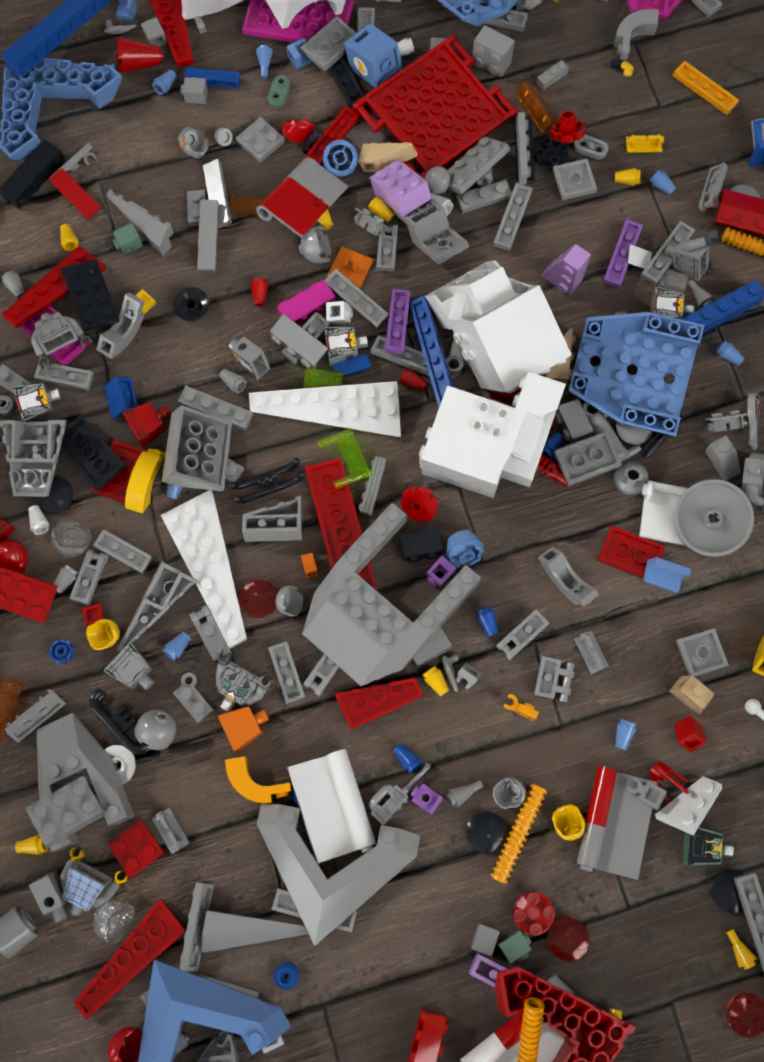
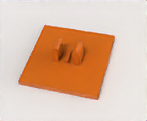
(352, 265)

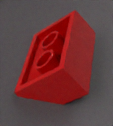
(741, 213)

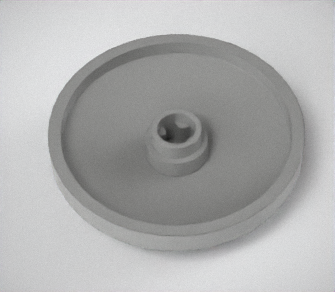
(713, 518)

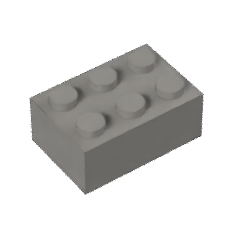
(64, 812)

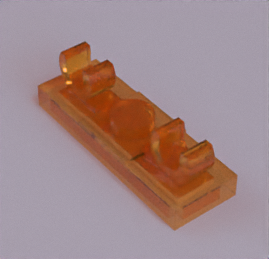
(535, 106)
(245, 205)
(8, 698)

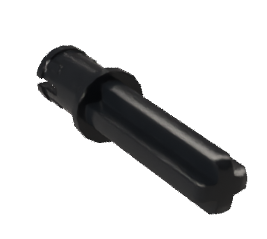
(655, 443)

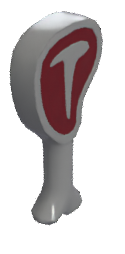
(753, 414)

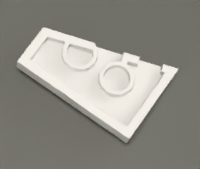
(690, 809)

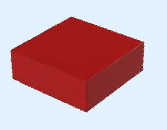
(93, 613)

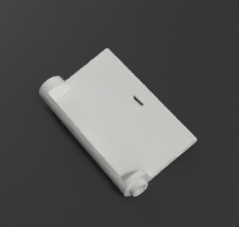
(658, 511)

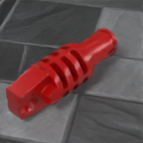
(551, 470)

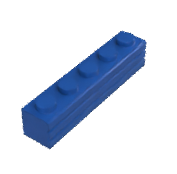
(215, 78)

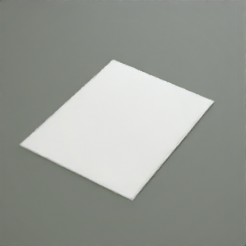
(639, 256)

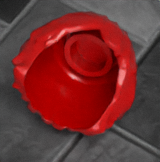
(296, 130)
(13, 555)
(125, 1045)

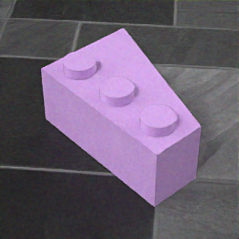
(568, 269)

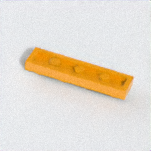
(705, 88)

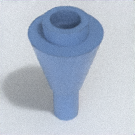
(264, 56)

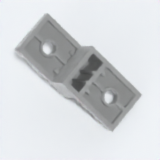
(432, 232)

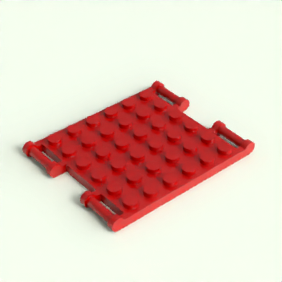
(437, 106)

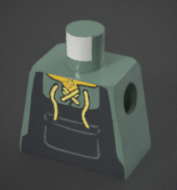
(705, 848)

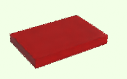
(118, 486)
(628, 551)

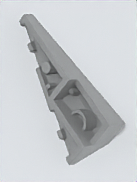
(148, 225)
(164, 589)
(232, 930)

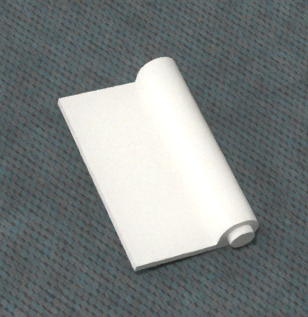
(331, 806)

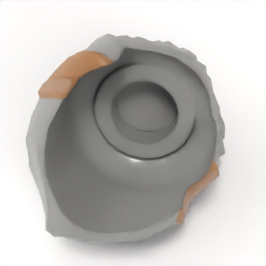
(193, 142)

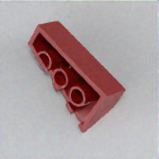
(428, 1036)

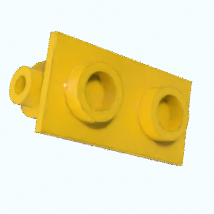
(644, 143)

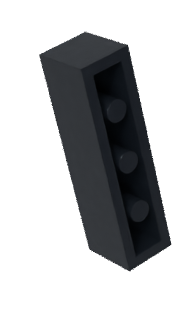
(31, 174)

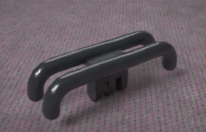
(267, 482)
(117, 723)

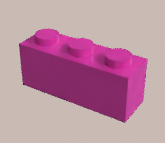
(307, 302)

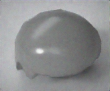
(438, 180)
(289, 601)
(509, 793)

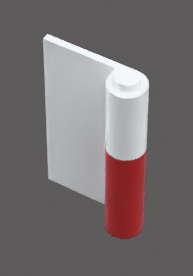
(504, 1044)

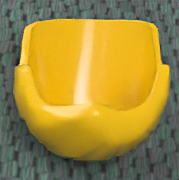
(103, 634)
(568, 822)

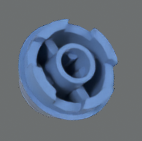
(340, 157)
(464, 548)

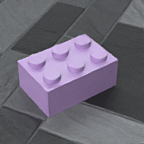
(400, 188)

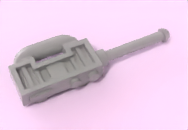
(398, 797)

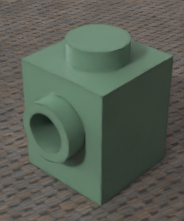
(127, 239)
(515, 946)

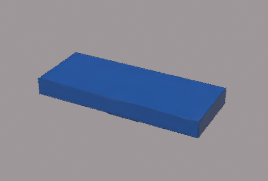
(352, 365)

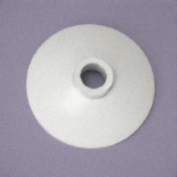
(121, 754)

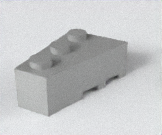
(274, 523)

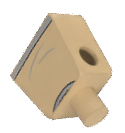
(692, 693)

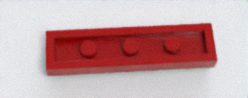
(336, 131)

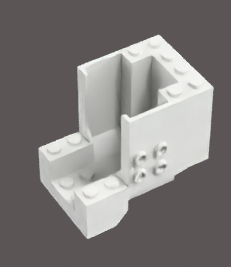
(500, 326)
(485, 440)

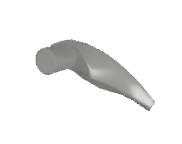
(110, 29)
(449, 671)

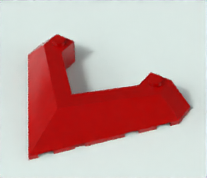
(588, 1030)

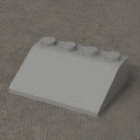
(197, 450)

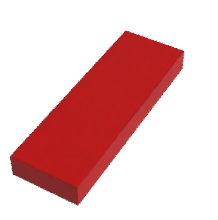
(74, 194)

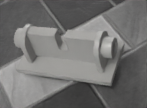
(375, 223)
(734, 419)
(591, 652)
(170, 830)

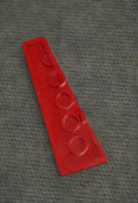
(174, 27)
(46, 290)
(144, 944)

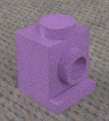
(443, 566)
(434, 798)

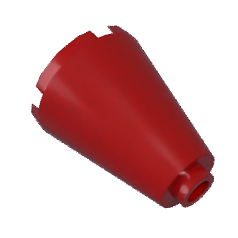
(136, 55)

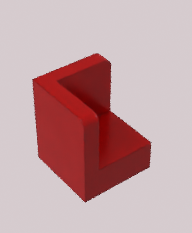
(690, 733)

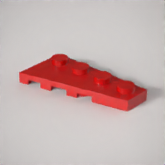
(375, 701)

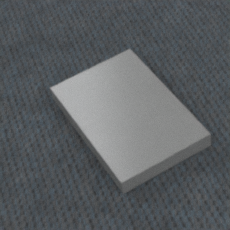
(328, 44)
(587, 458)

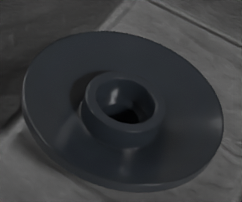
(188, 297)

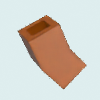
(309, 566)

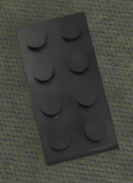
(90, 295)
(90, 453)

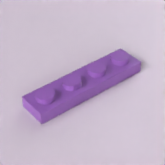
(619, 261)
(397, 321)

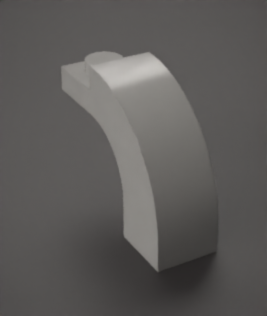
(638, 23)
(121, 333)
(565, 578)

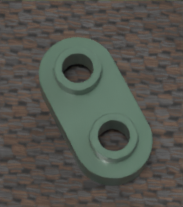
(280, 91)

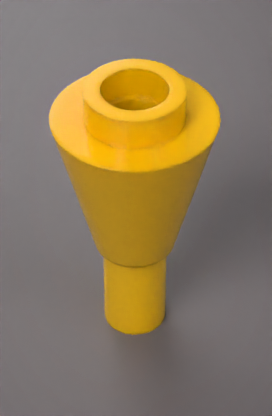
(742, 953)

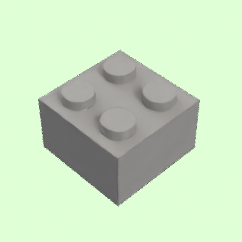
(493, 51)

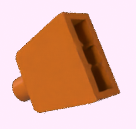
(242, 726)

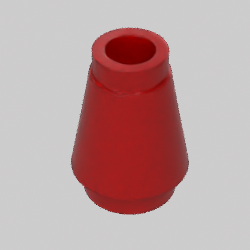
(259, 291)
(412, 380)

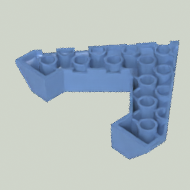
(48, 80)
(183, 997)

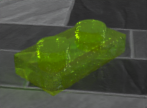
(320, 378)

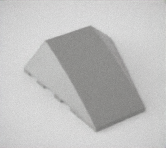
(32, 454)

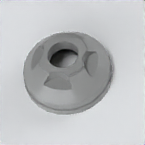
(625, 484)

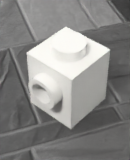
(338, 312)

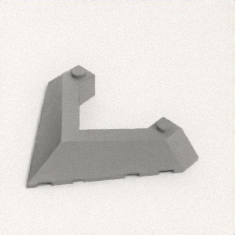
(325, 901)

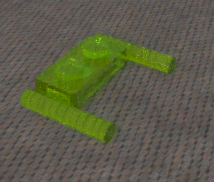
(351, 454)

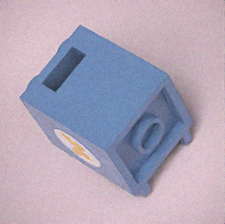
(373, 55)

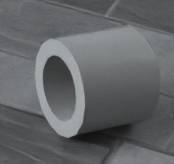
(16, 931)

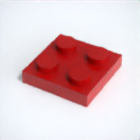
(136, 848)

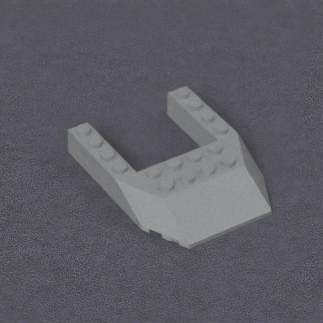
(362, 627)

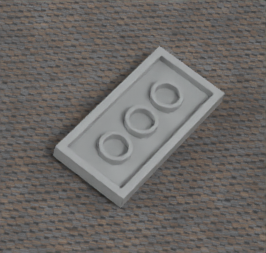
(475, 163)

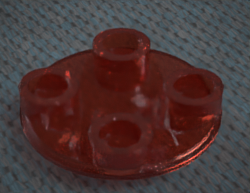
(258, 598)
(568, 939)
(746, 1015)

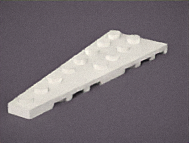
(357, 406)
(202, 546)

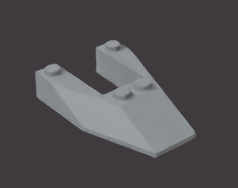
(69, 752)

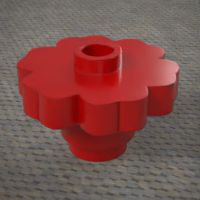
(568, 128)
(419, 503)

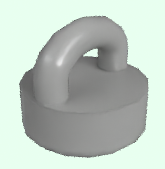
(223, 136)

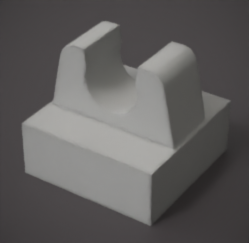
(469, 673)

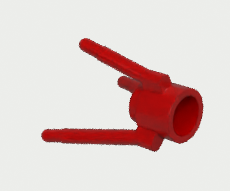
(661, 771)

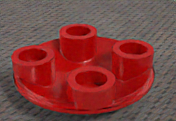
(533, 913)

